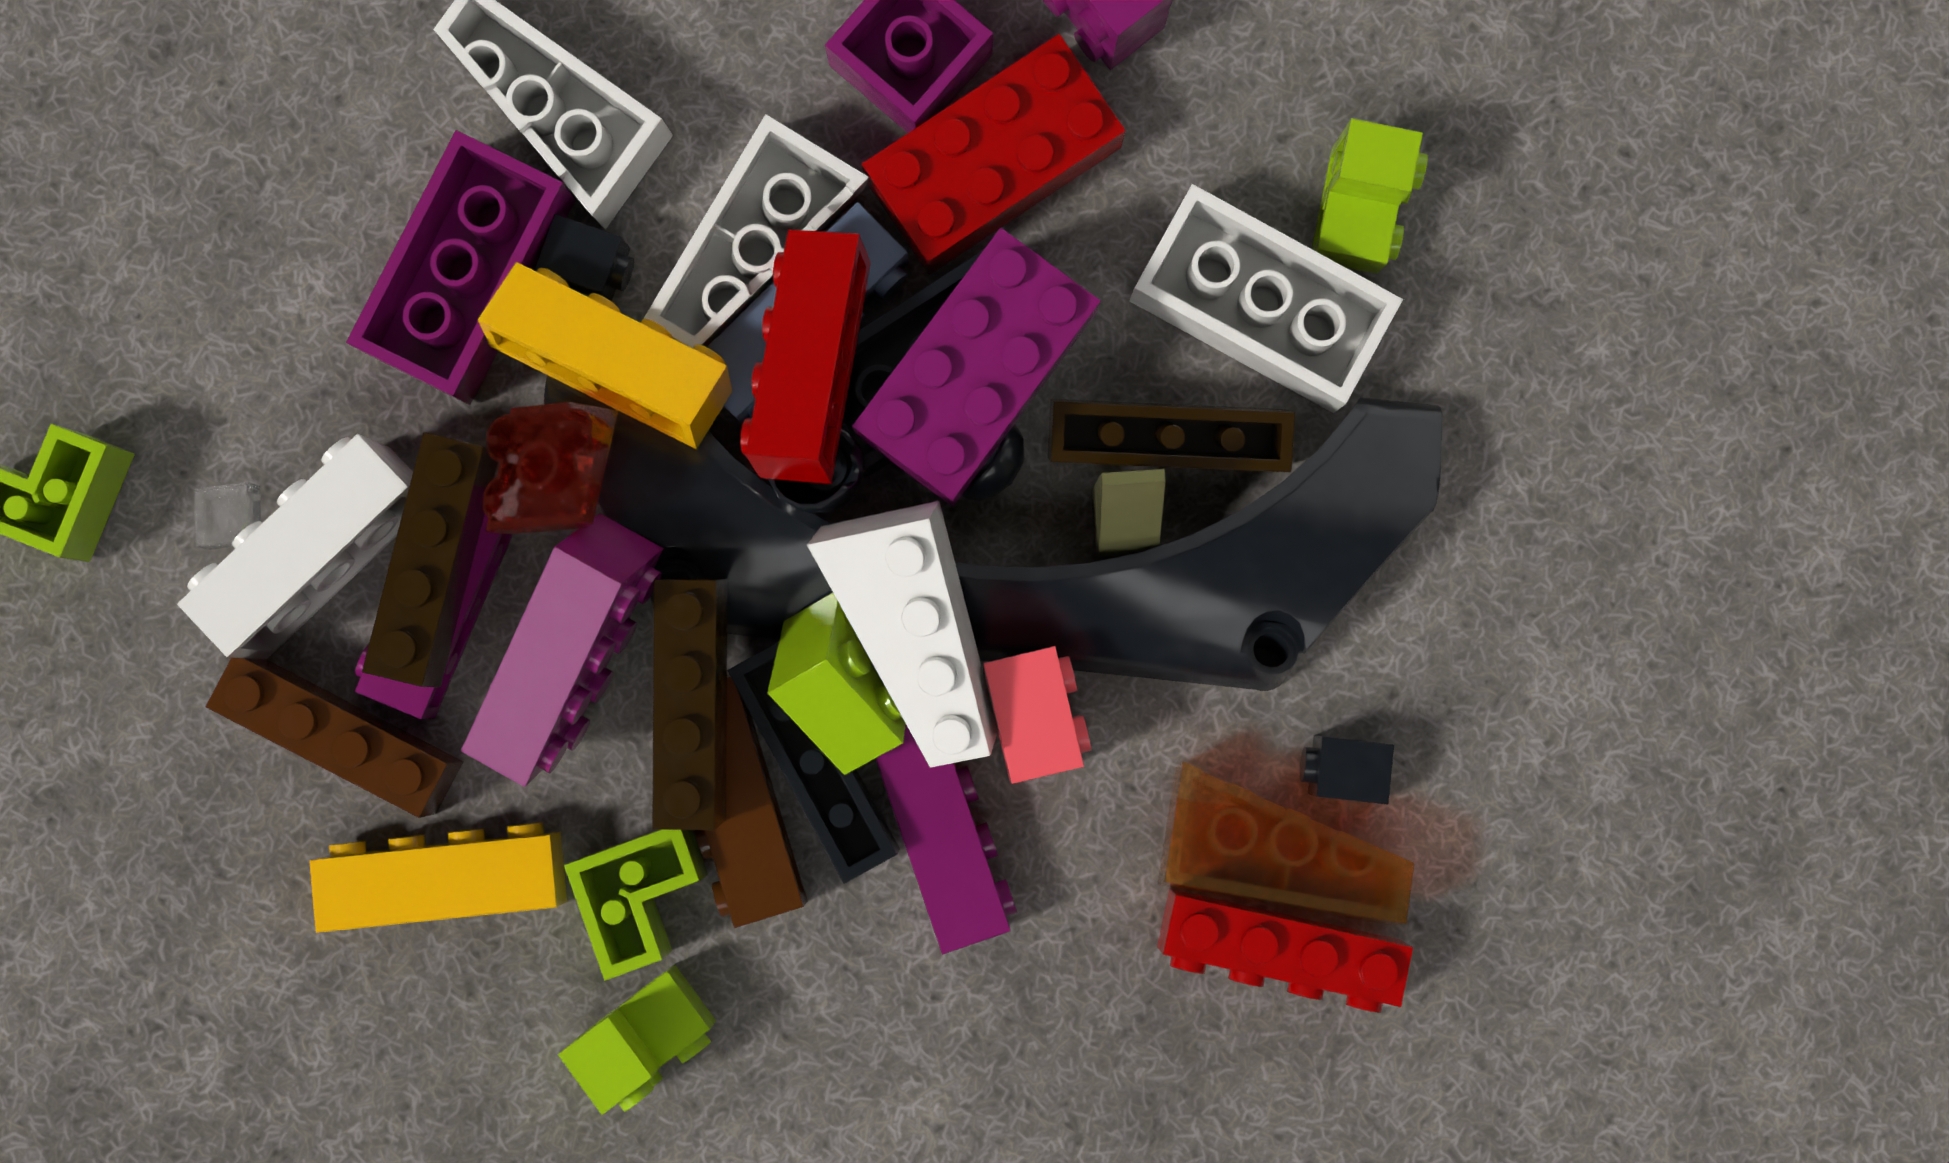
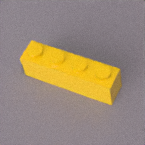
(607, 353)
(438, 880)

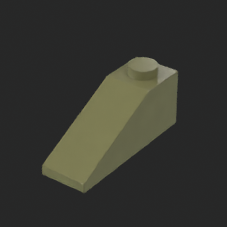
(1127, 512)

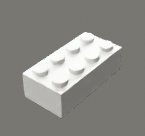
(1265, 299)
(301, 551)

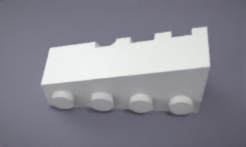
(568, 112)
(731, 256)
(911, 617)

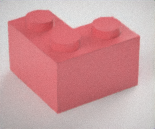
(1035, 714)

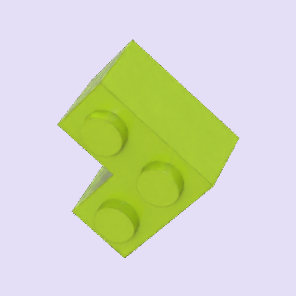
(1364, 184)
(65, 495)
(832, 688)
(618, 894)
(625, 1049)

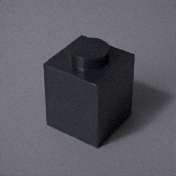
(586, 257)
(1348, 769)

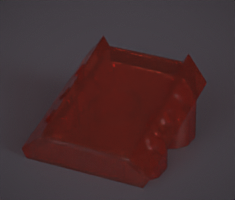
(547, 467)

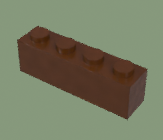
(335, 735)
(752, 844)

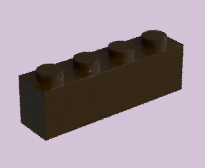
(1171, 435)
(430, 562)
(689, 704)

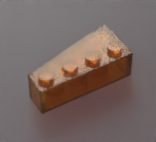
(1275, 855)

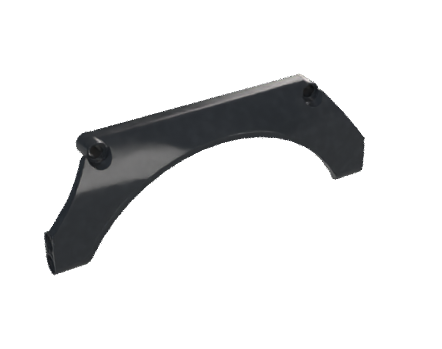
(1155, 614)

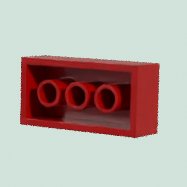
(994, 154)

